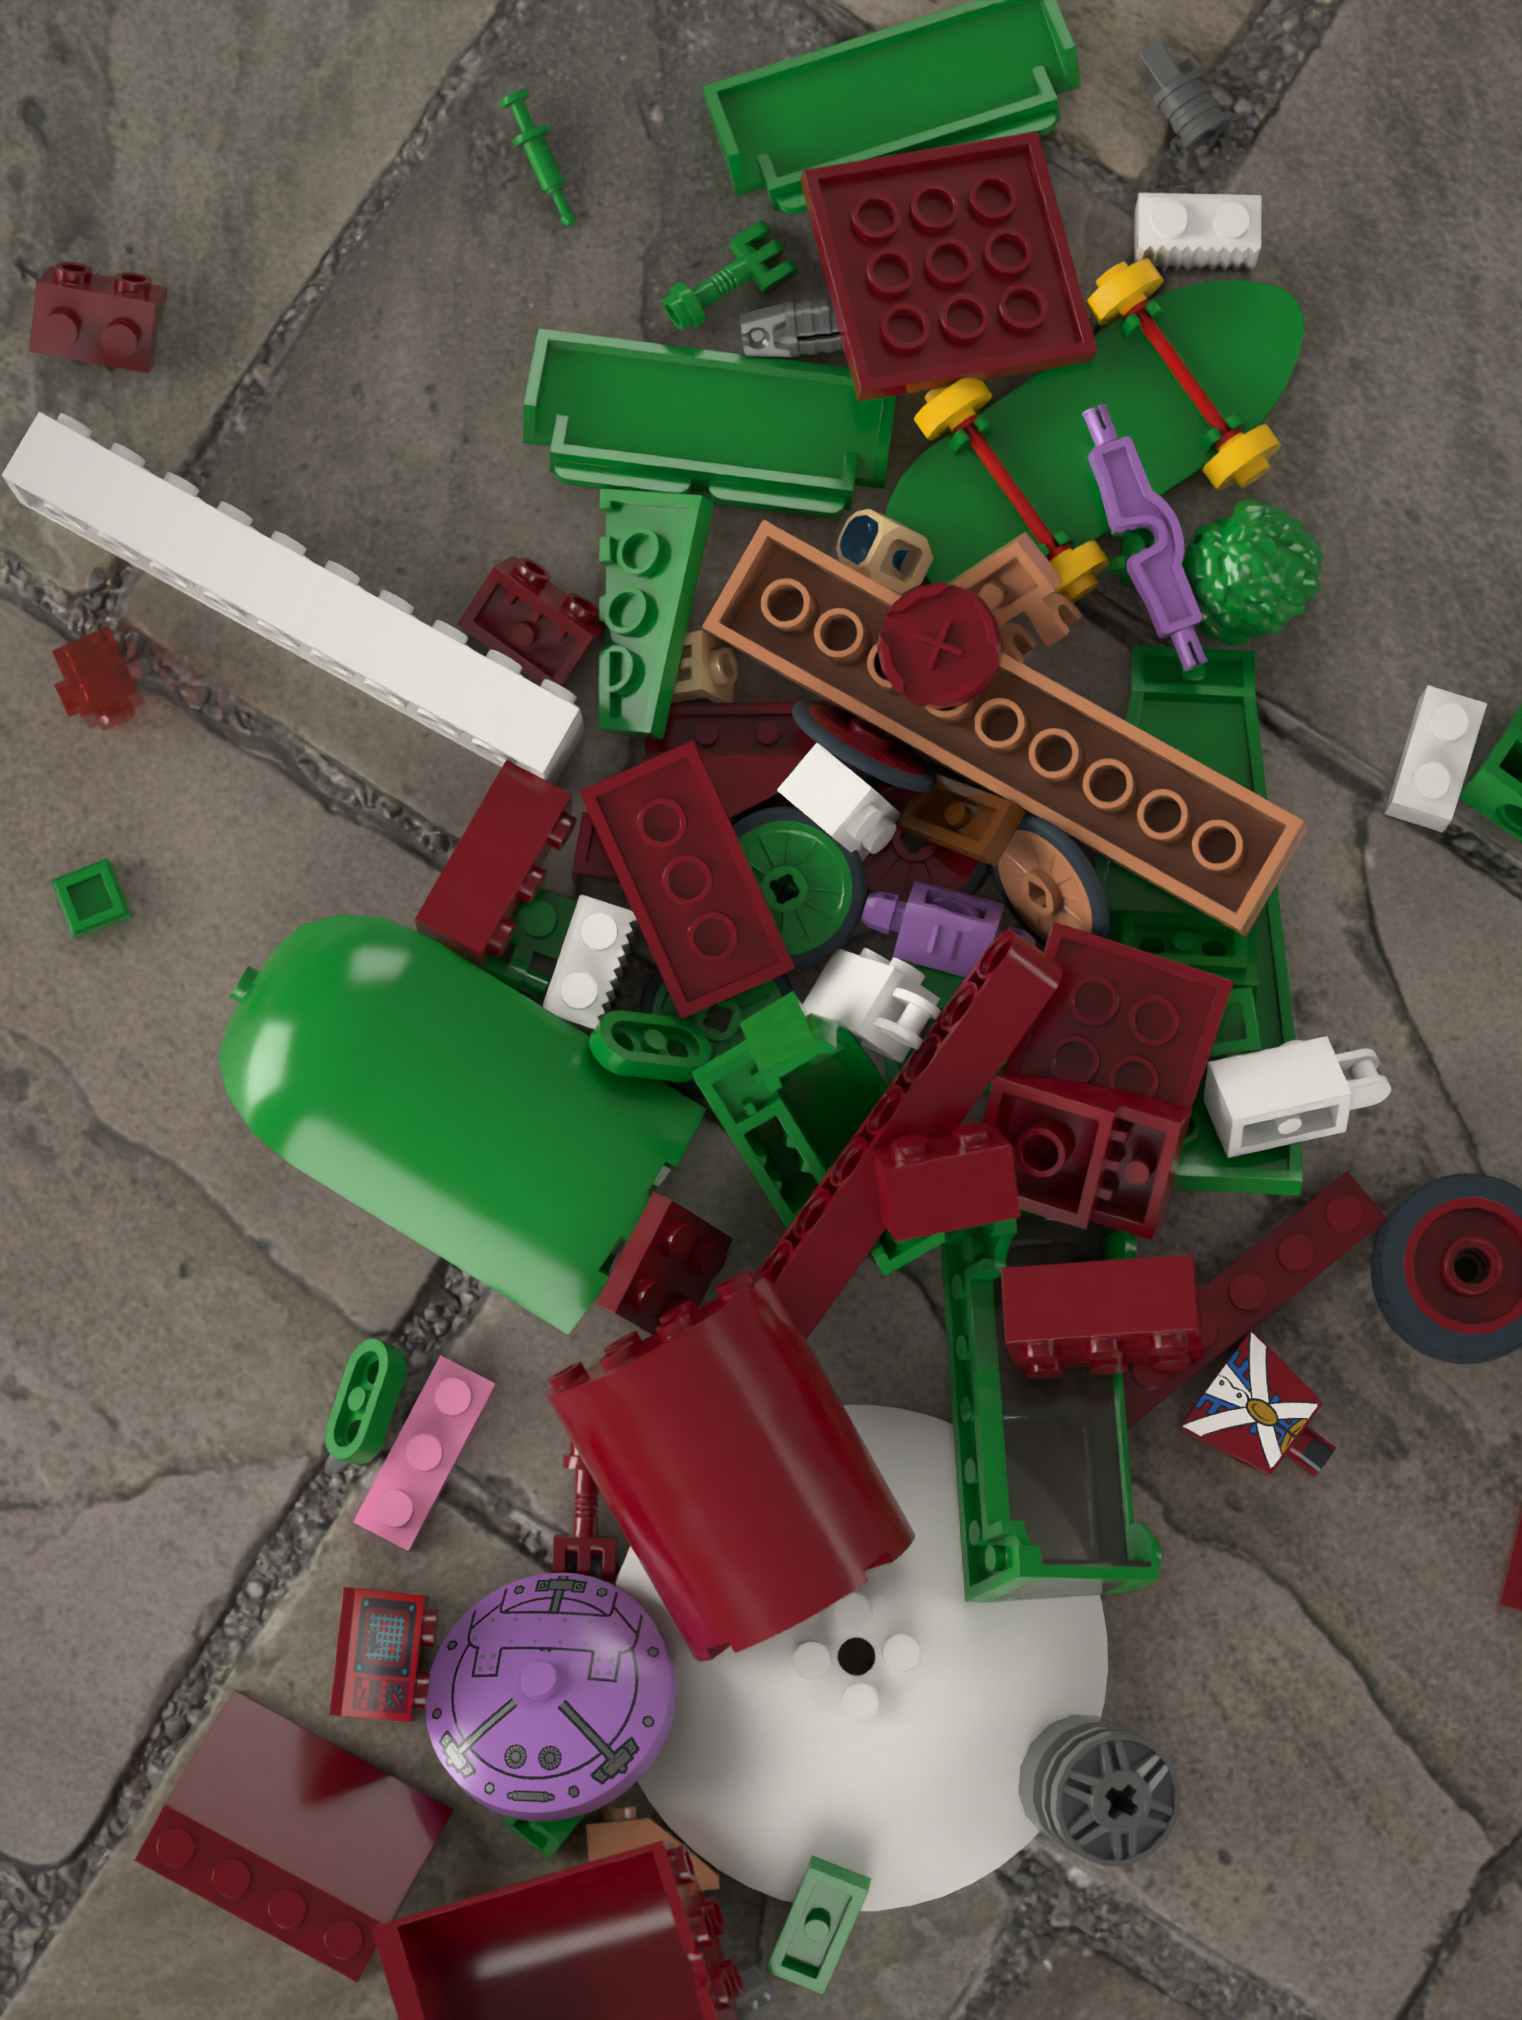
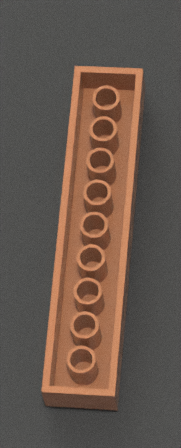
(1016, 739)

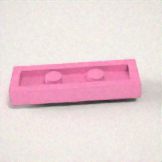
(425, 1453)

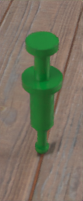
(538, 152)

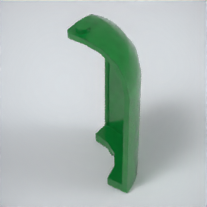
(450, 1108)

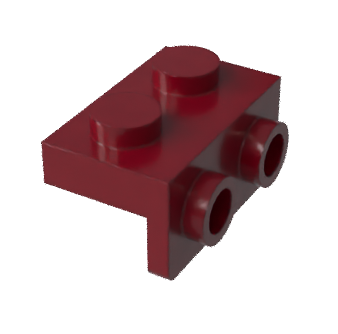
(96, 317)

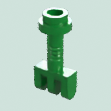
(686, 305)

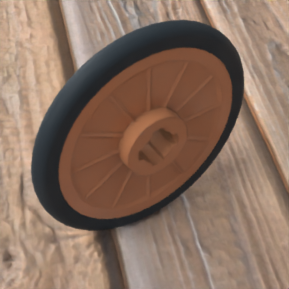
(1050, 881)

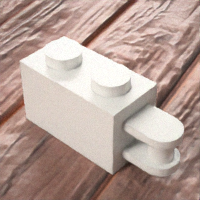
(875, 1001)
(1289, 1093)

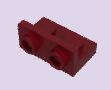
(533, 621)

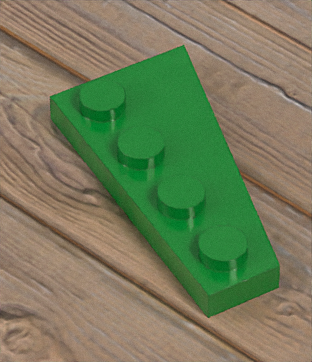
(651, 581)

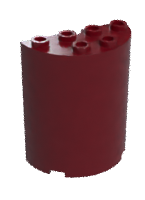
(731, 1467)
(570, 1945)

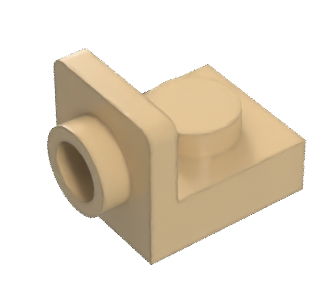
(705, 669)

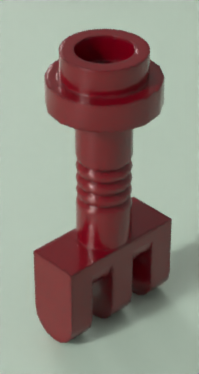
(585, 1536)

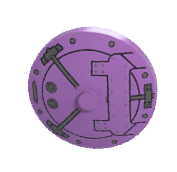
(551, 1697)

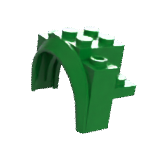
(793, 1106)

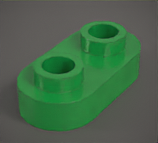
(649, 1046)
(365, 1402)

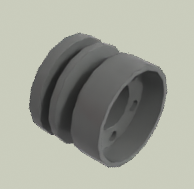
(1067, 1783)

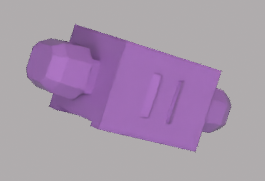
(938, 926)

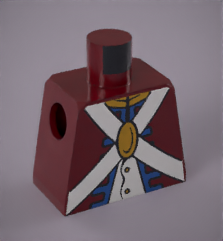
(1258, 1413)

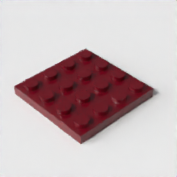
(948, 266)

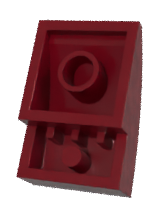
(1089, 1150)

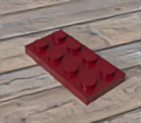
(687, 879)

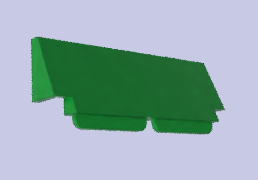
(896, 91)
(704, 422)

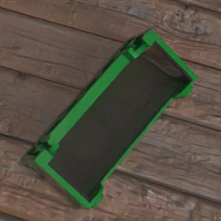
(1036, 1458)

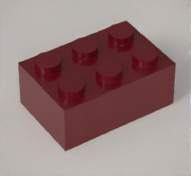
(1103, 1315)

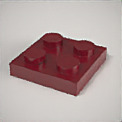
(664, 1264)

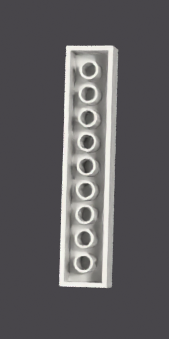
(293, 600)

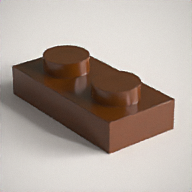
(963, 819)

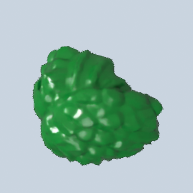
(1251, 572)

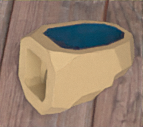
(884, 550)

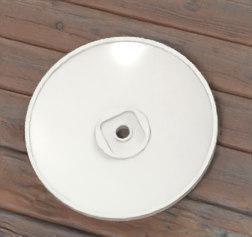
(889, 1767)

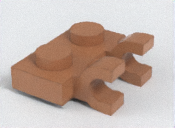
(1019, 581)

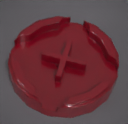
(940, 646)

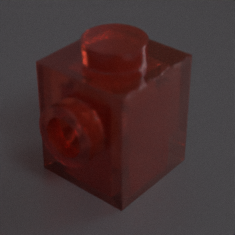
(97, 680)

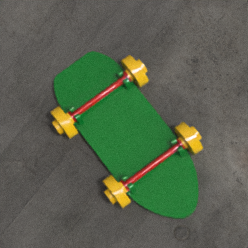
(1178, 378)

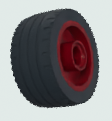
(1416, 1278)

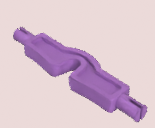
(1132, 506)

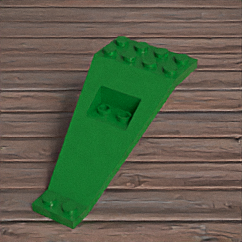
(1214, 721)

